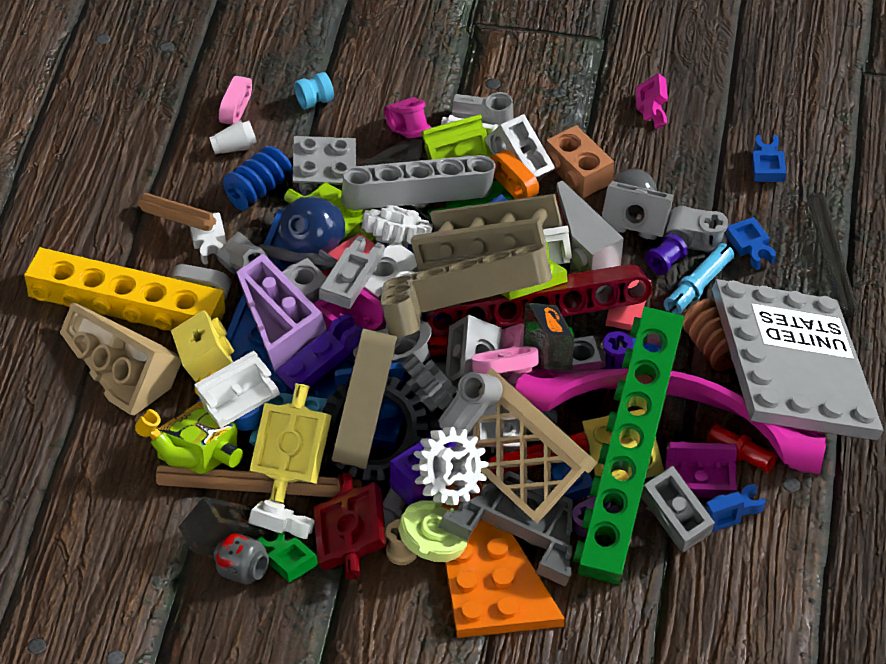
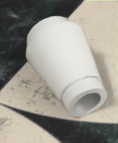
(234, 138)

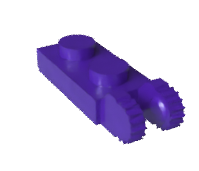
(322, 353)

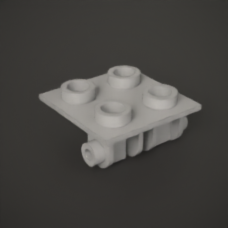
(321, 160)

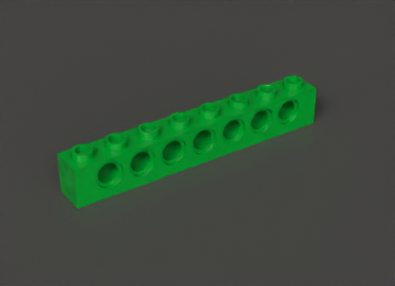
(608, 562)

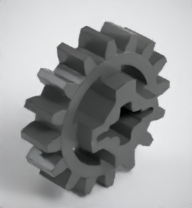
(429, 383)

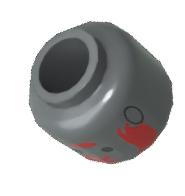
(241, 559)

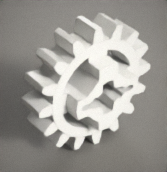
(395, 224)
(450, 466)

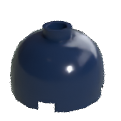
(311, 226)

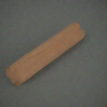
(177, 212)

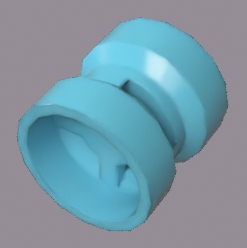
(314, 90)

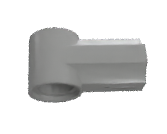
(494, 109)
(238, 253)
(468, 404)

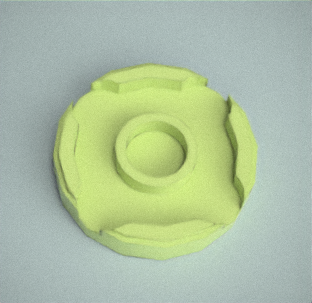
(423, 537)

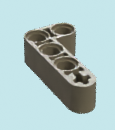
(364, 398)

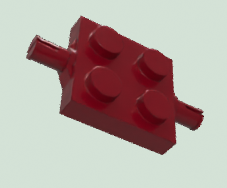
(349, 526)

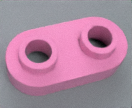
(513, 359)

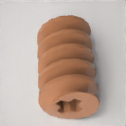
(706, 330)

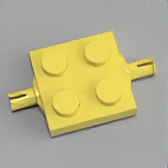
(290, 443)

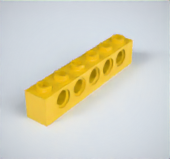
(119, 290)

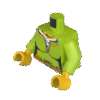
(192, 439)

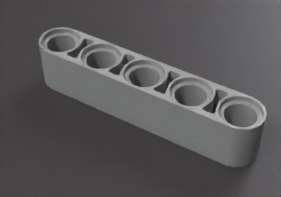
(417, 182)

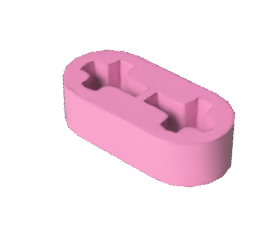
(235, 100)

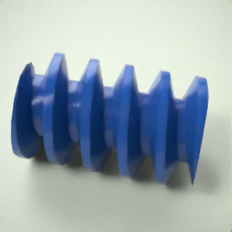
(256, 177)

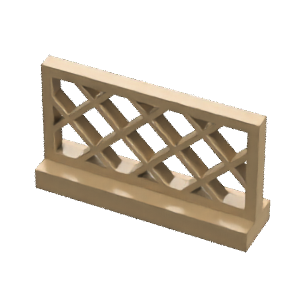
(543, 430)

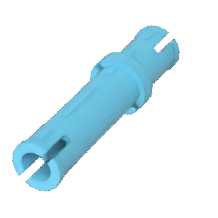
(692, 286)

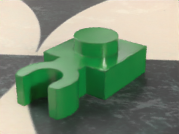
(289, 558)

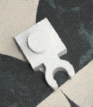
(209, 241)
(275, 517)

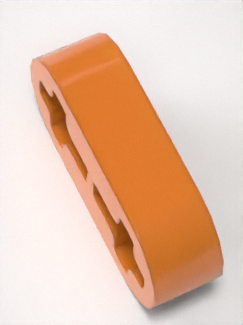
(514, 175)

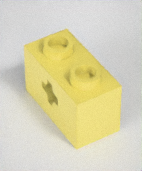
(202, 345)

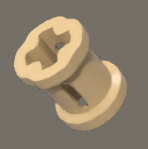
(396, 550)

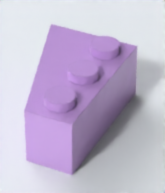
(280, 310)

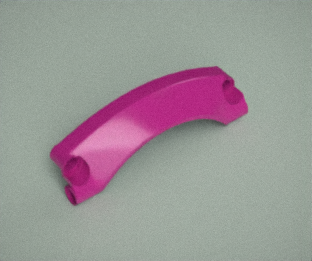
(795, 446)

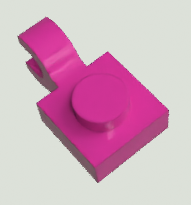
(650, 97)

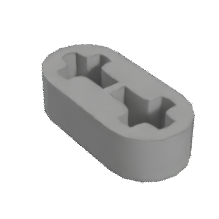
(202, 276)

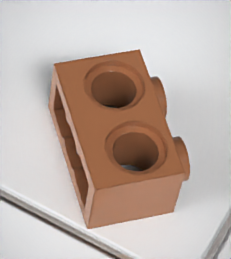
(580, 161)

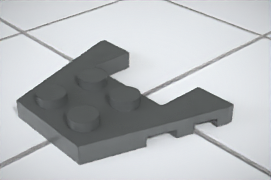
(499, 510)

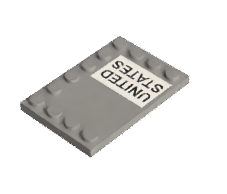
(795, 360)

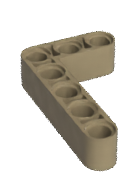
(460, 282)

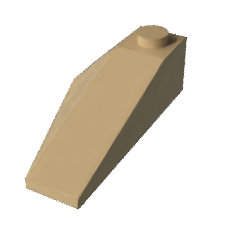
(124, 362)

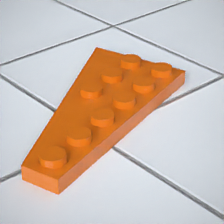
(496, 585)

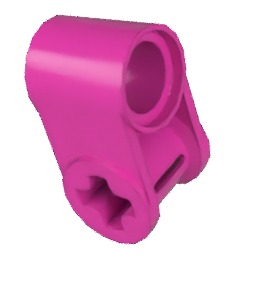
(407, 117)

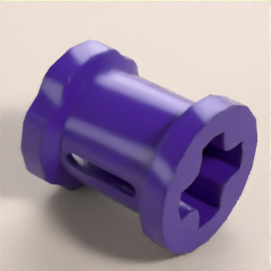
(667, 253)
(612, 350)

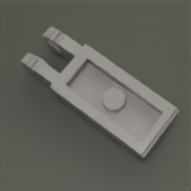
(351, 273)

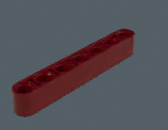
(583, 301)

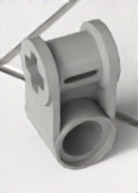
(696, 227)

